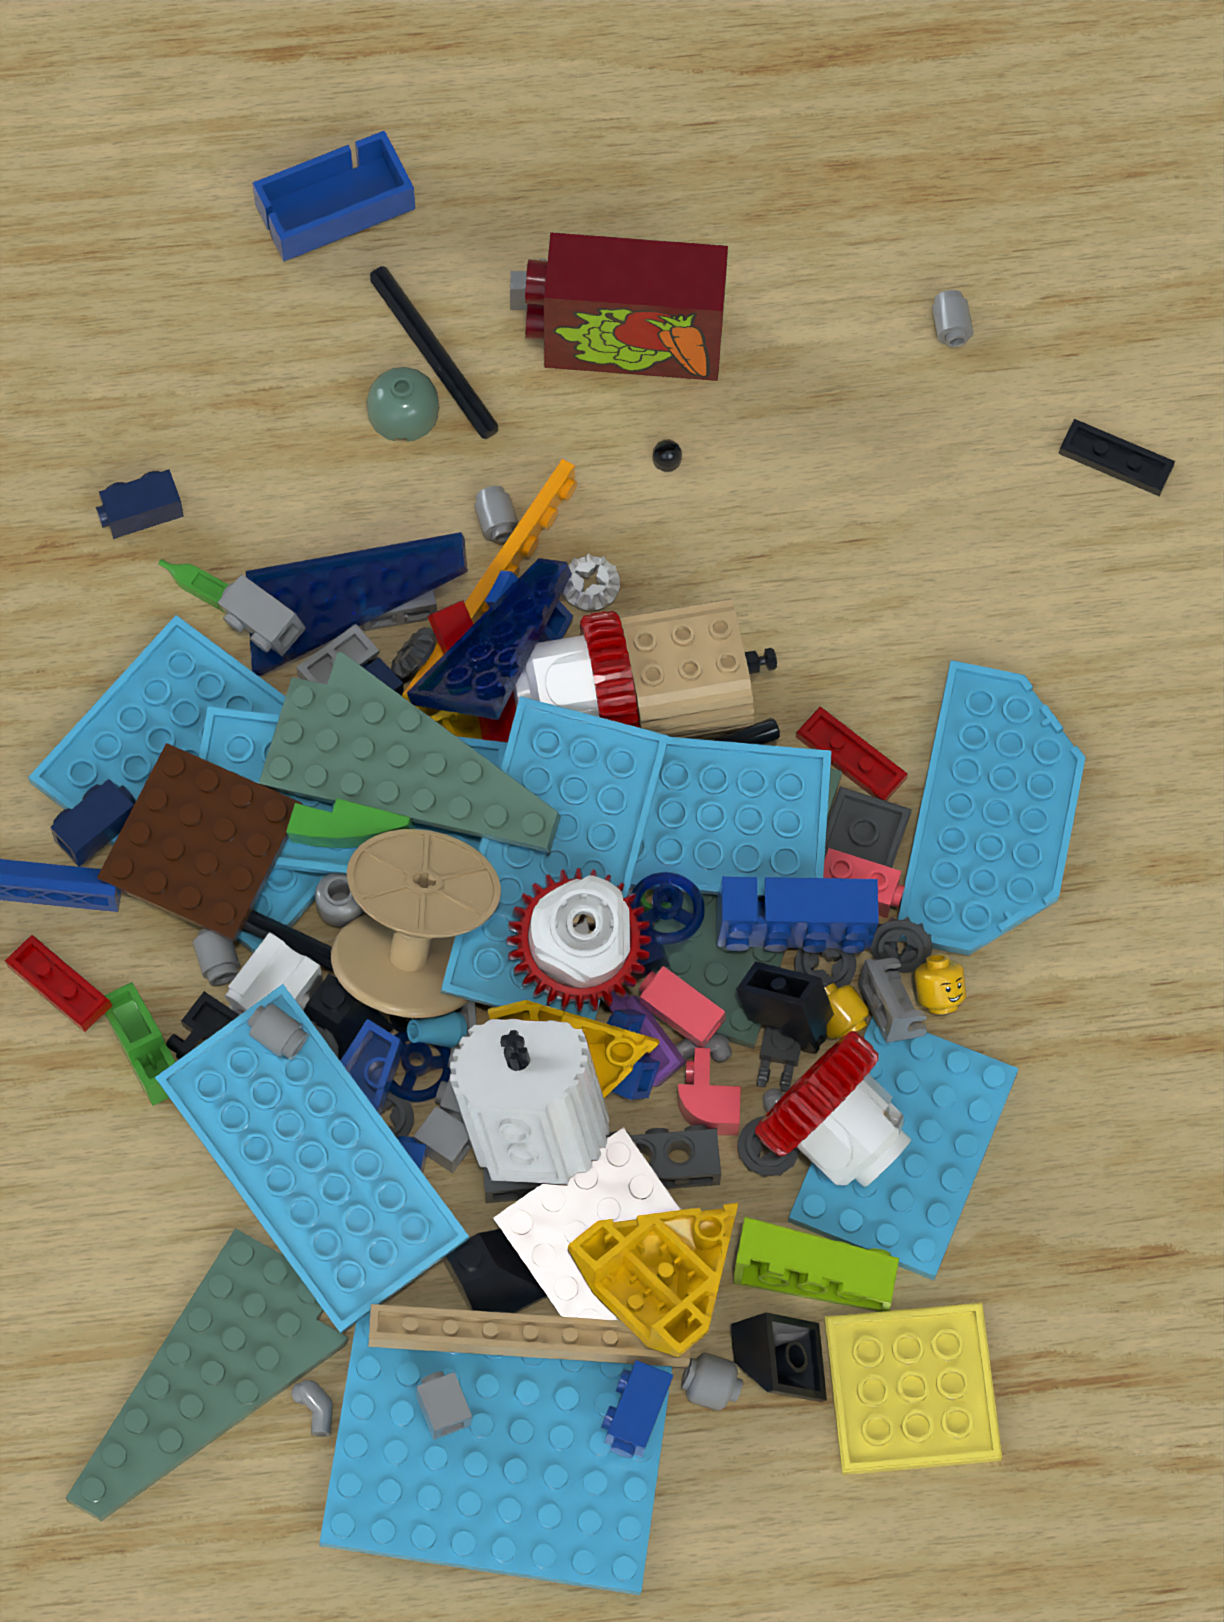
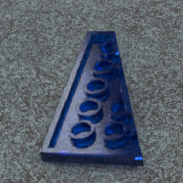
(354, 588)
(489, 658)

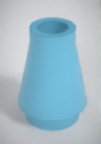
(438, 1030)

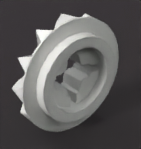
(595, 596)

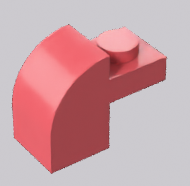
(708, 1104)

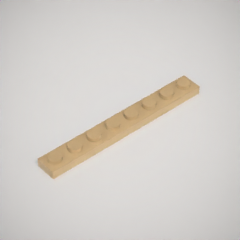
(512, 1335)

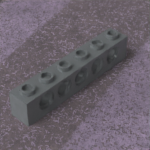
(657, 1143)

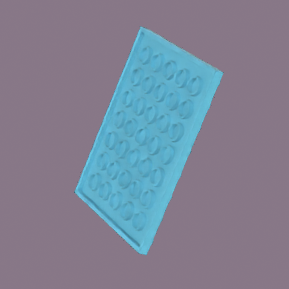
(163, 702)
(509, 1495)

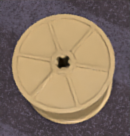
(416, 899)

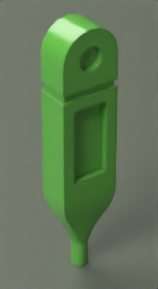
(197, 582)

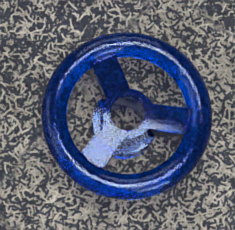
(670, 893)
(423, 1053)

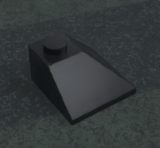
(341, 1013)
(492, 1274)
(781, 1355)

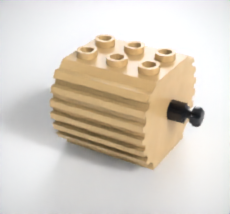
(692, 670)

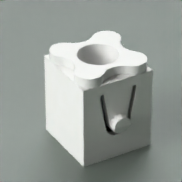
(268, 969)

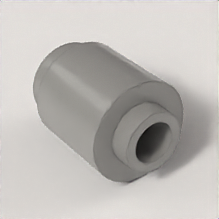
(952, 318)
(495, 514)
(216, 957)
(277, 1031)

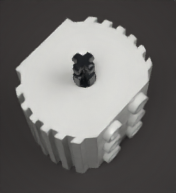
(530, 1100)

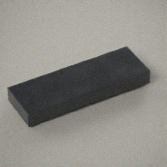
(1116, 457)

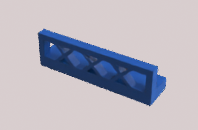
(56, 886)

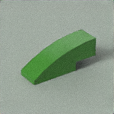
(344, 827)
(139, 1039)

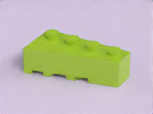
(814, 1267)

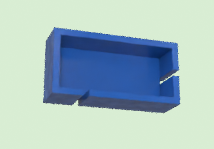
(332, 199)
(797, 914)

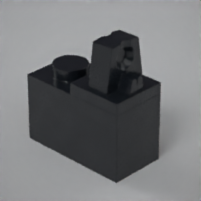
(788, 1002)

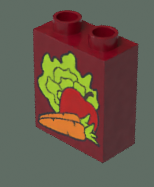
(628, 305)

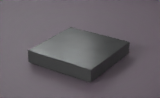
(866, 827)

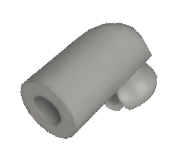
(318, 1402)

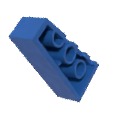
(373, 1062)

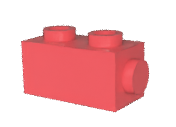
(844, 865)
(681, 1006)

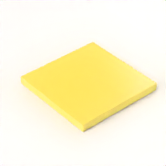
(912, 1389)

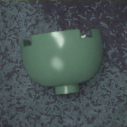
(402, 404)

